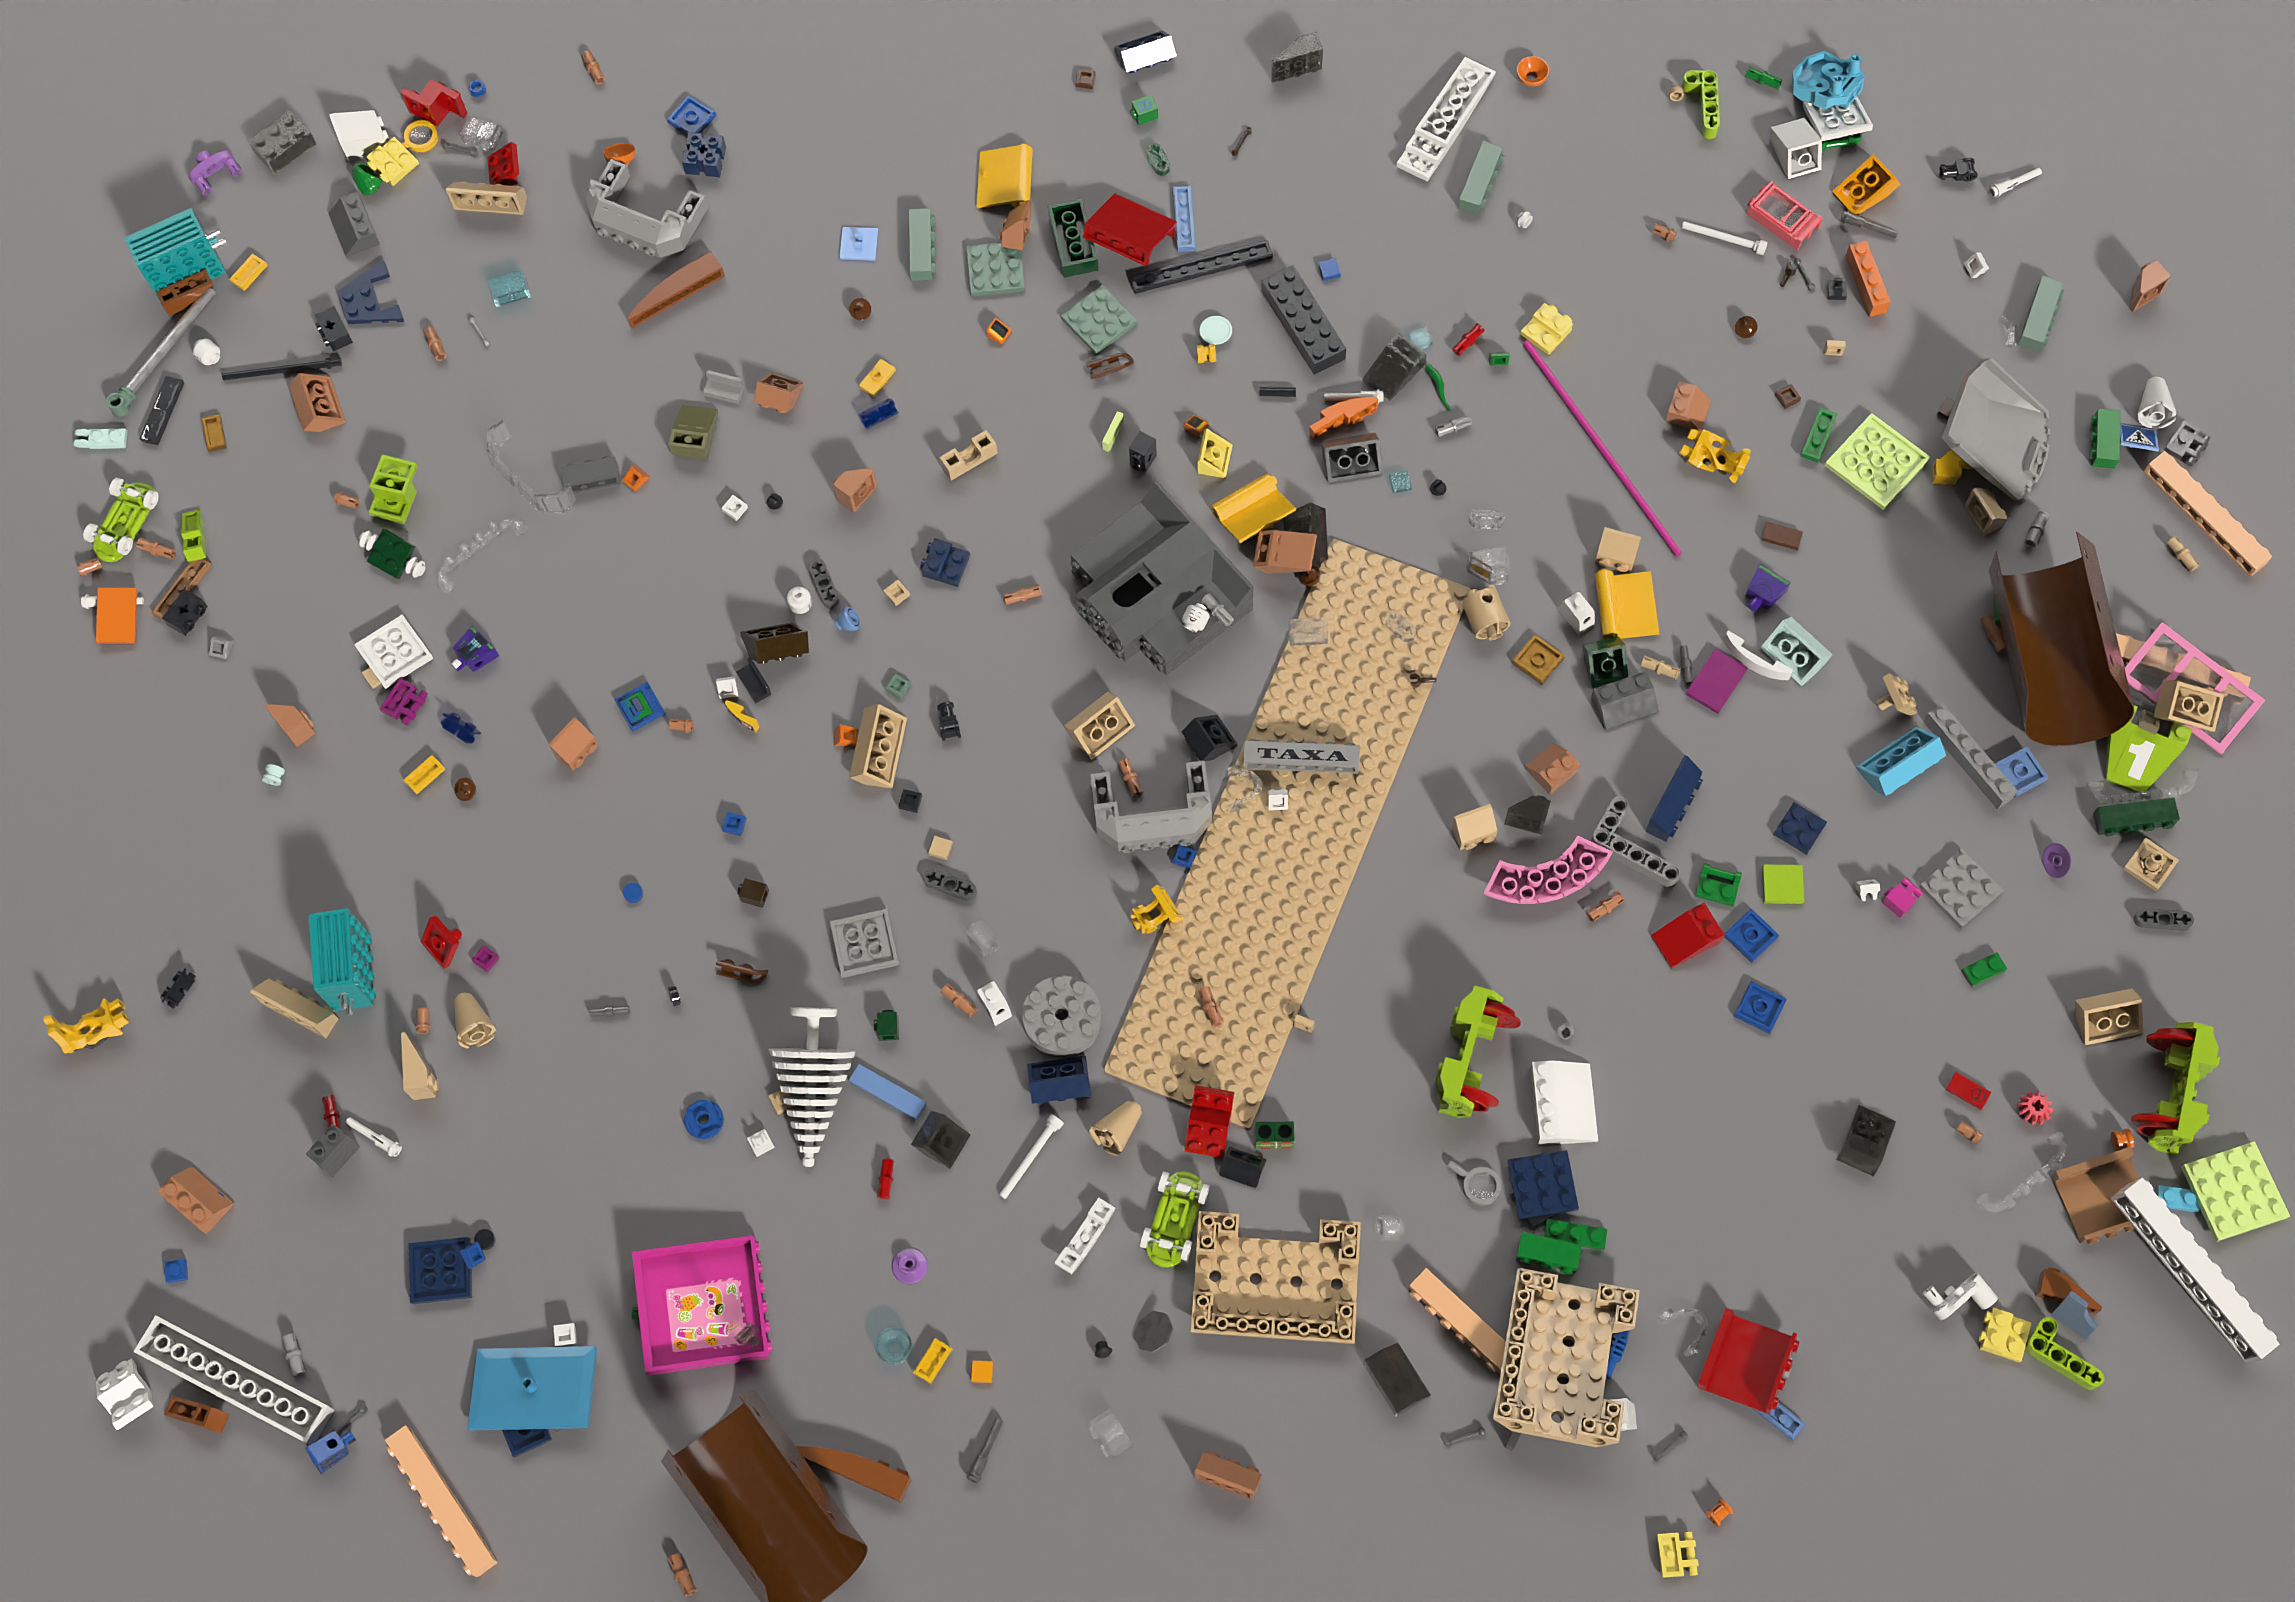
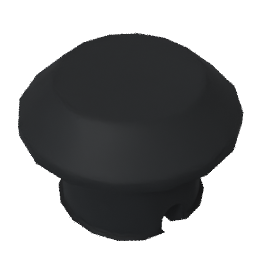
(1438, 488)
(774, 501)
(1102, 1349)

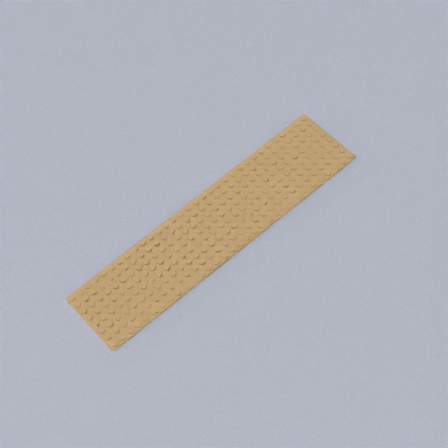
(1277, 879)

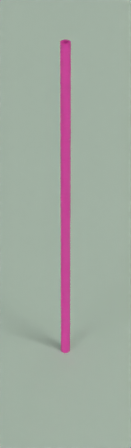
(1602, 448)

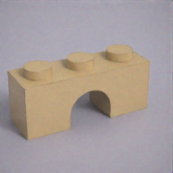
(980, 449)

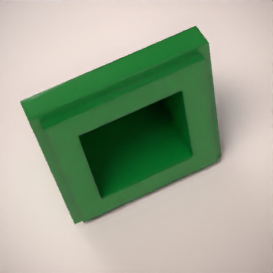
(1499, 358)

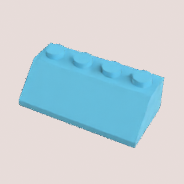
(1902, 760)

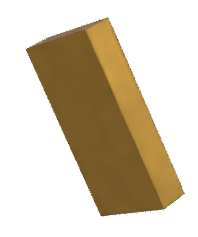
(214, 433)

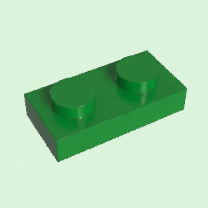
(1984, 969)

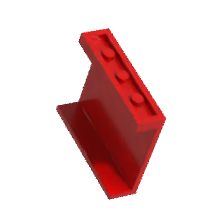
(1128, 228)
(1748, 1363)

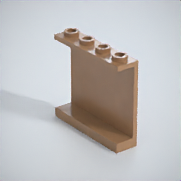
(2087, 1194)

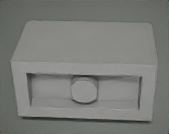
(723, 387)

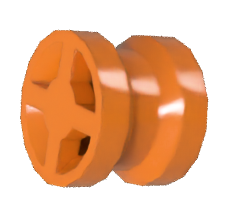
(2122, 1139)

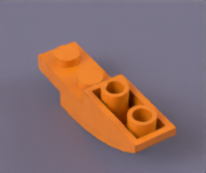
(1348, 411)

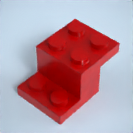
(434, 102)
(1209, 1121)

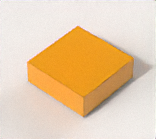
(982, 1371)

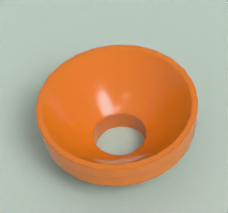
(1532, 65)
(620, 152)

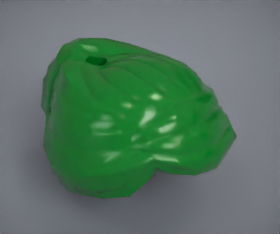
(366, 179)

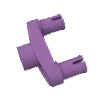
(208, 165)

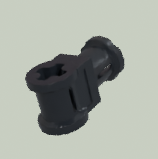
(1961, 170)
(948, 724)

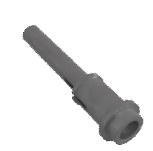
(1859, 221)
(980, 1460)

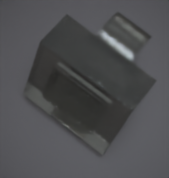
(747, 1335)

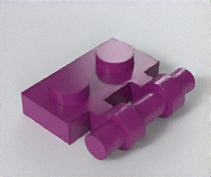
(399, 698)

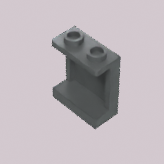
(332, 1150)

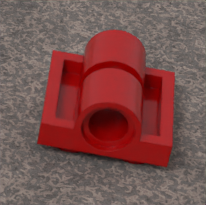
(504, 166)

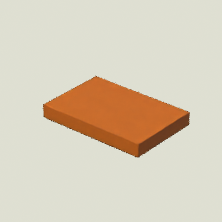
(116, 616)

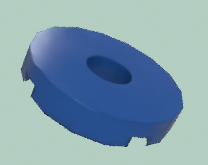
(707, 1130)

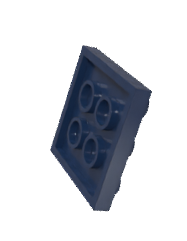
(1543, 1184)
(439, 1271)

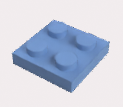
(2022, 770)

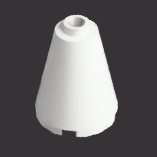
(2156, 404)

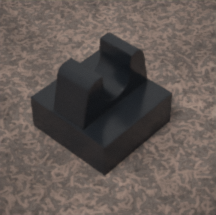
(1837, 289)

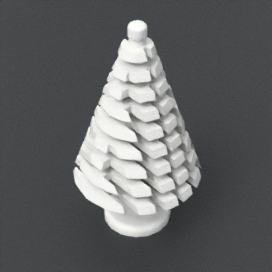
(811, 1078)

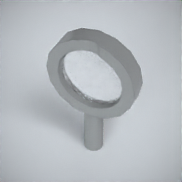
(1480, 1184)

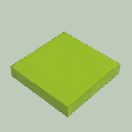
(1783, 884)

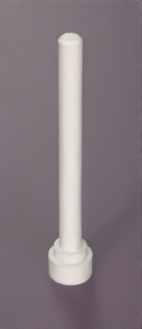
(1758, 246)
(1053, 1124)

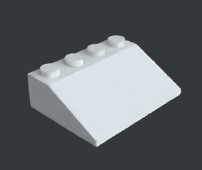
(1563, 1102)

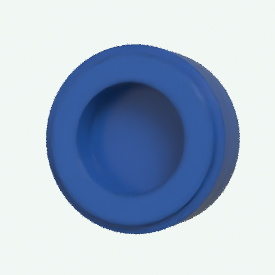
(633, 892)

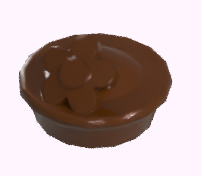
(860, 309)
(1746, 327)
(1311, 577)
(465, 789)

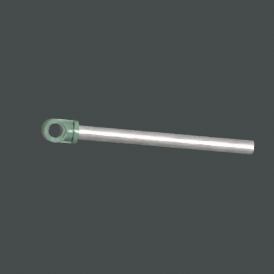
(126, 395)

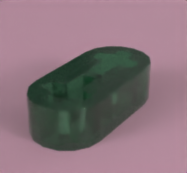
(1154, 161)

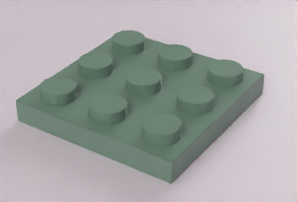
(994, 269)
(1099, 320)

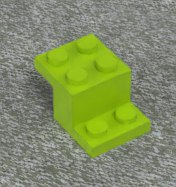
(393, 489)

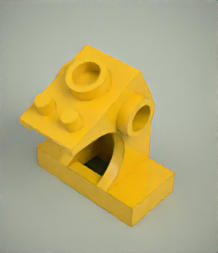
(1143, 921)

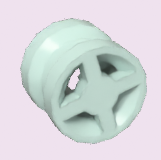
(273, 775)

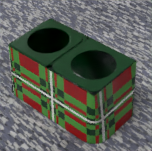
(1269, 1143)

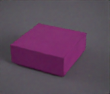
(485, 958)

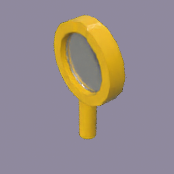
(420, 136)

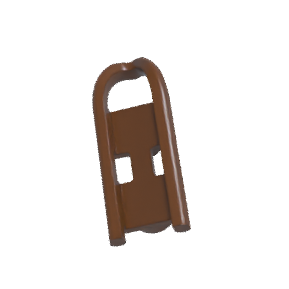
(1113, 365)
(746, 971)

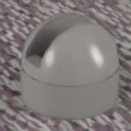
(1562, 1027)

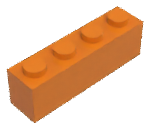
(1867, 278)

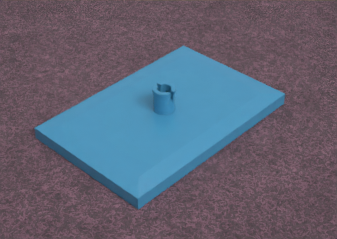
(532, 1388)

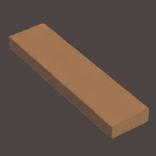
(187, 580)

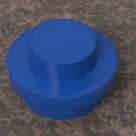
(477, 88)

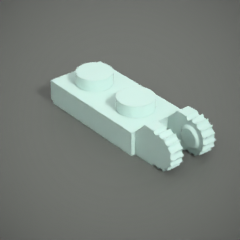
(101, 438)

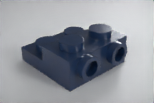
(944, 562)

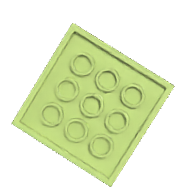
(1877, 461)
(2235, 1191)

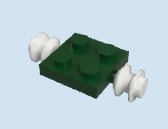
(391, 554)

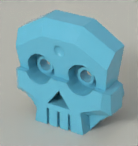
(1828, 80)

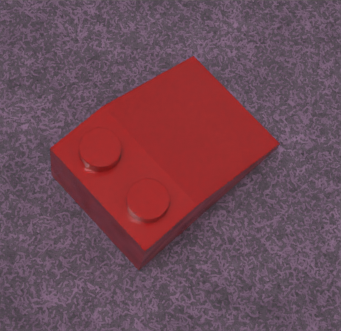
(1688, 935)

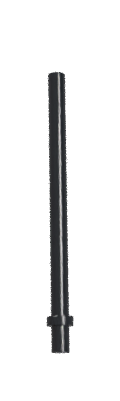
(328, 363)

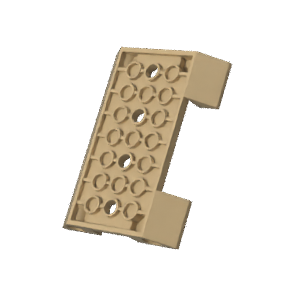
(1274, 1305)
(1537, 1357)

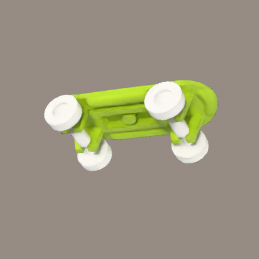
(122, 521)
(1175, 1218)

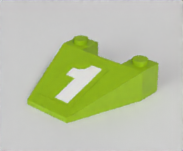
(2140, 757)

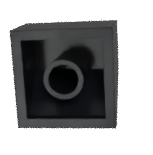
(1208, 737)

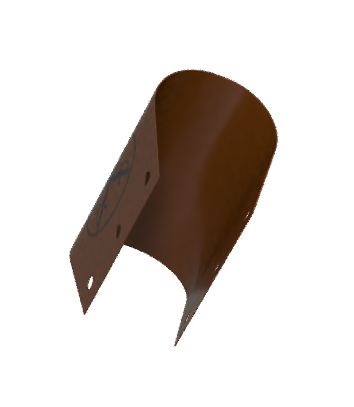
(2063, 650)
(767, 1507)

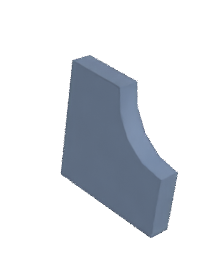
(2074, 1314)

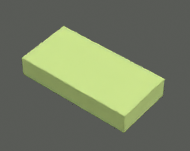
(1113, 431)

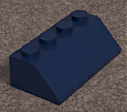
(1675, 799)

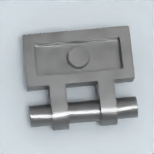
(2182, 440)

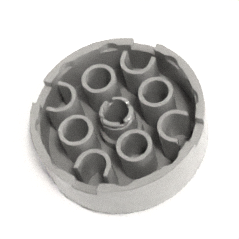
(1058, 997)

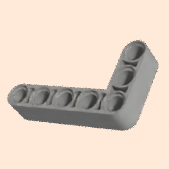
(1630, 848)

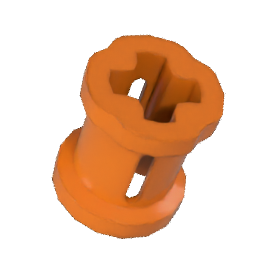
(1719, 1512)

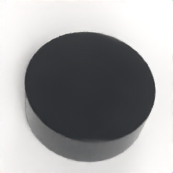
(674, 995)
(485, 1239)

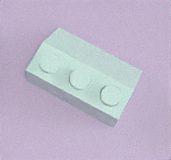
(1796, 650)

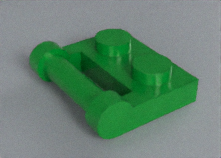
(1715, 890)

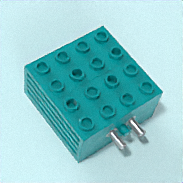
(175, 250)
(341, 960)

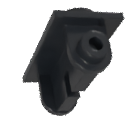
(173, 994)

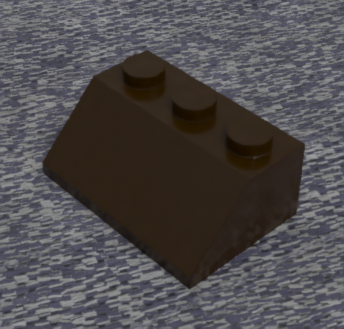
(775, 642)

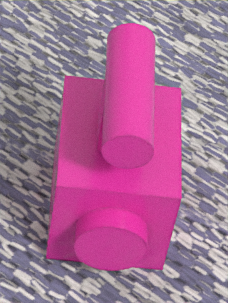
(1900, 899)

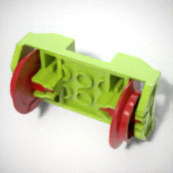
(1476, 1017)
(2193, 1054)

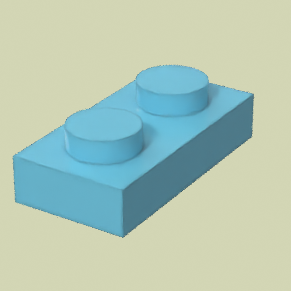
(2178, 1198)

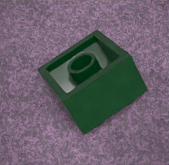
(1605, 660)

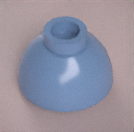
(848, 619)

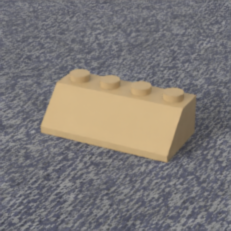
(487, 197)
(878, 746)
(295, 1007)

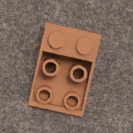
(1284, 551)

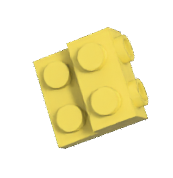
(392, 161)
(1547, 328)
(2004, 1334)

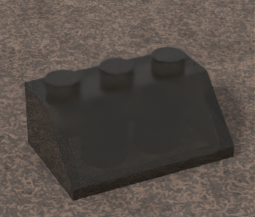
(1310, 520)
(1396, 1378)

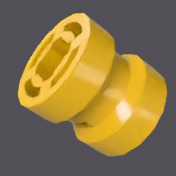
(1206, 353)

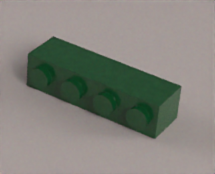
(2136, 816)

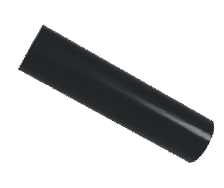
(1277, 391)

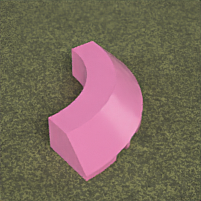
(1551, 879)

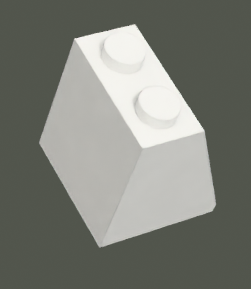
(359, 132)
(1797, 147)

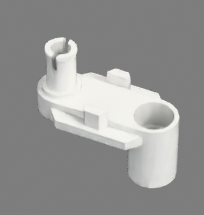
(1971, 1287)

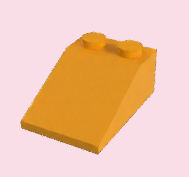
(1866, 186)

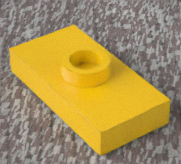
(248, 272)
(877, 378)
(424, 774)
(932, 1360)

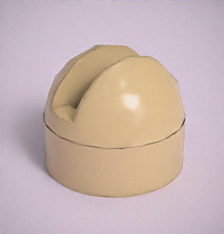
(1676, 97)

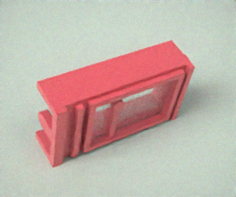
(1783, 215)

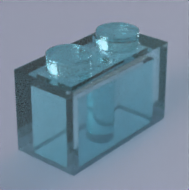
(509, 288)

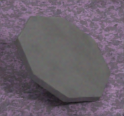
(1153, 1331)

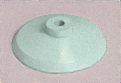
(1215, 330)

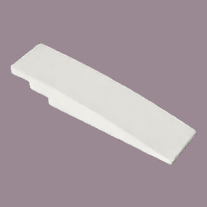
(1445, 119)

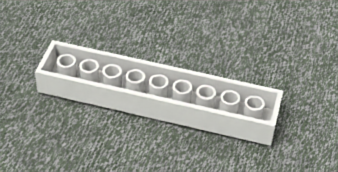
(2195, 1271)
(234, 1380)

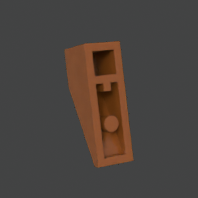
(184, 292)
(2057, 1286)
(196, 1414)

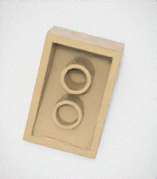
(2188, 705)
(417, 1076)

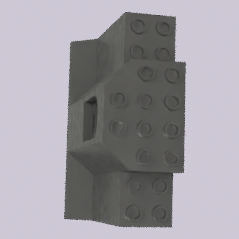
(1187, 566)

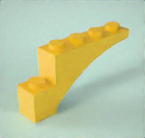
(1948, 468)

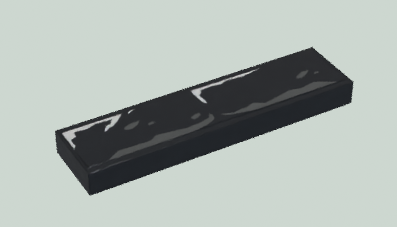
(161, 410)

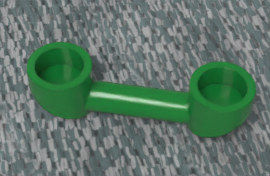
(1851, 141)

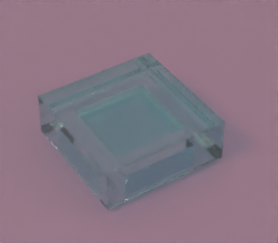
(1420, 338)
(1400, 482)

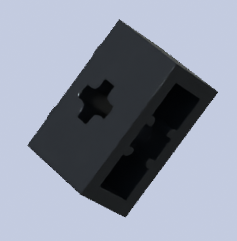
(333, 328)
(1142, 452)
(185, 612)

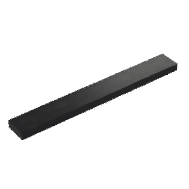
(1201, 266)

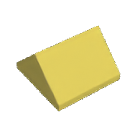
(1214, 455)

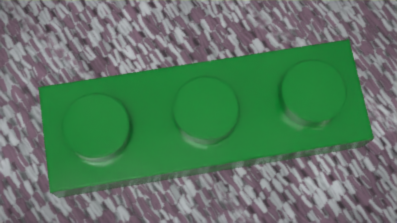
(1818, 435)
(1575, 1233)

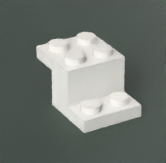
(124, 1393)

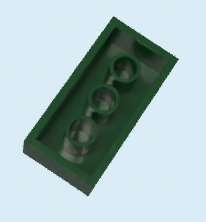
(1067, 225)

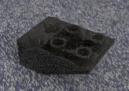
(1298, 58)
(1395, 366)
(1866, 1140)

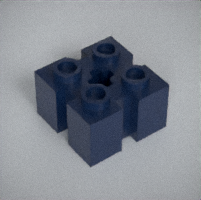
(704, 154)

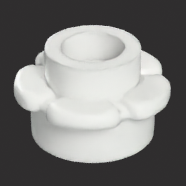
(1524, 219)

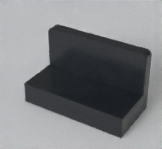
(753, 681)
(1242, 1167)

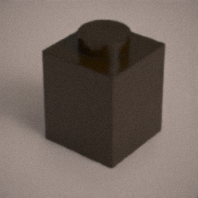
(753, 892)

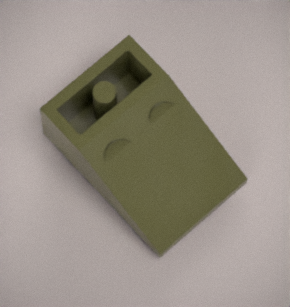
(693, 432)

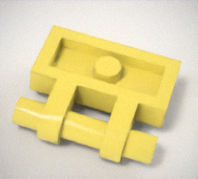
(1670, 1554)

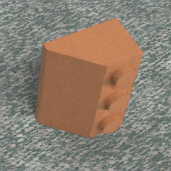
(316, 402)
(196, 1198)
(1228, 1475)

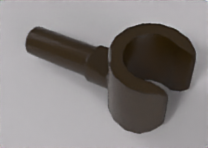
(1789, 272)
(1420, 680)

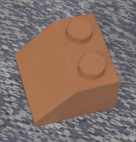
(1016, 227)
(2149, 284)
(777, 392)
(1688, 407)
(854, 487)
(293, 722)
(573, 744)
(1553, 767)

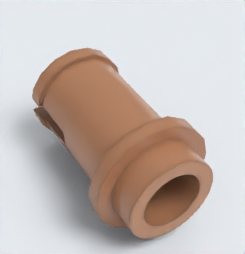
(1666, 233)
(346, 500)
(89, 566)
(682, 725)
(422, 1021)
(1969, 1132)

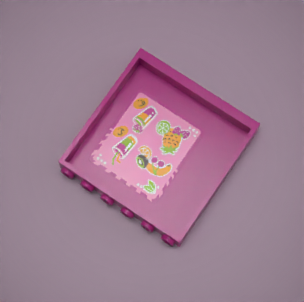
(697, 1302)

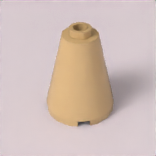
(472, 1022)
(1116, 1127)

